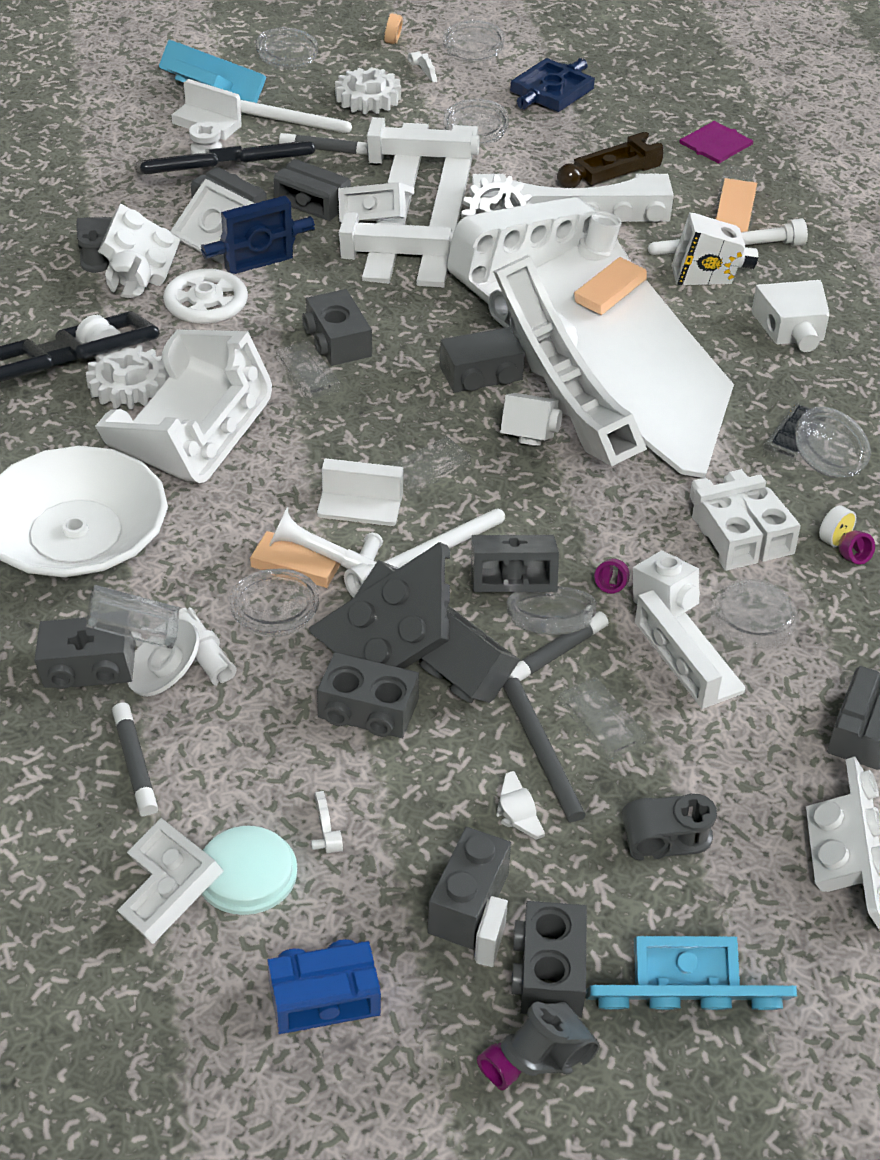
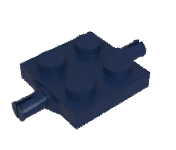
(552, 84)
(257, 235)

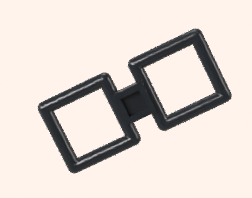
(234, 153)
(69, 348)

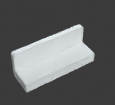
(686, 652)

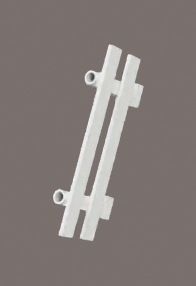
(392, 236)

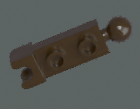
(612, 162)

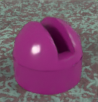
(860, 542)
(604, 574)
(497, 1067)

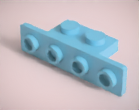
(211, 70)
(688, 969)

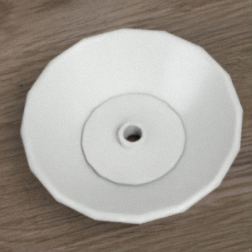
(77, 511)

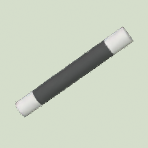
(328, 144)
(557, 648)
(134, 759)

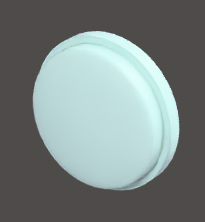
(256, 870)

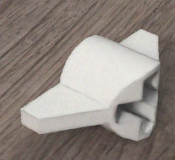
(518, 807)

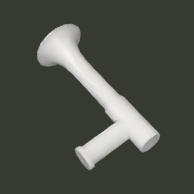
(291, 532)

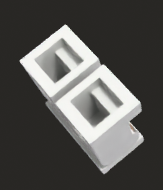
(743, 519)

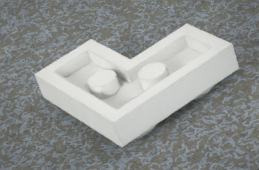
(177, 879)

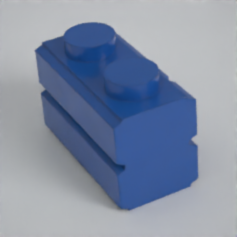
(324, 986)

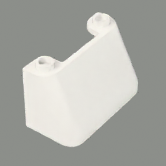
(200, 410)

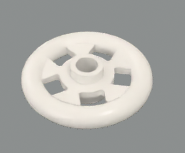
(204, 295)

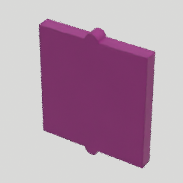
(716, 141)

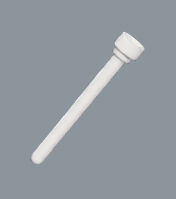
(295, 117)
(791, 233)
(357, 575)

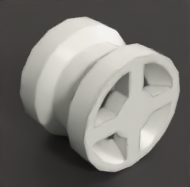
(204, 136)
(95, 328)

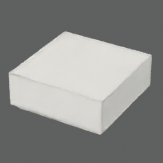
(490, 931)

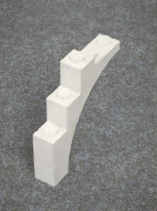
(599, 420)

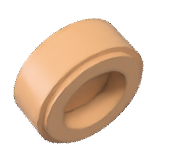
(393, 28)

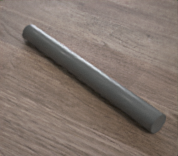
(544, 750)

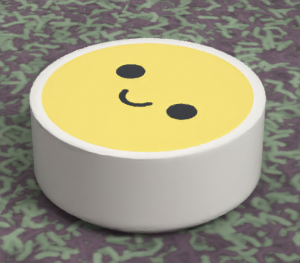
(836, 524)

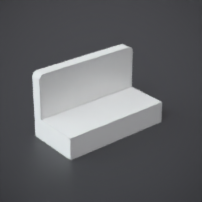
(209, 104)
(374, 201)
(361, 492)

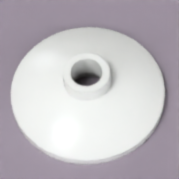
(161, 667)

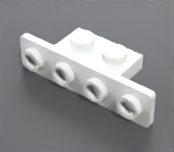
(846, 839)

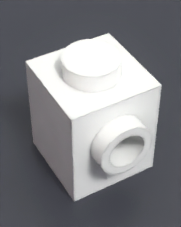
(530, 418)
(671, 579)

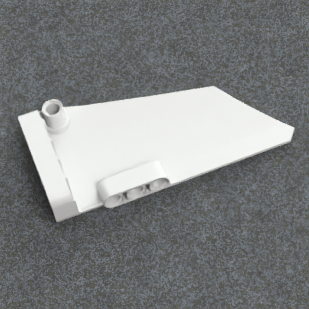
(632, 348)

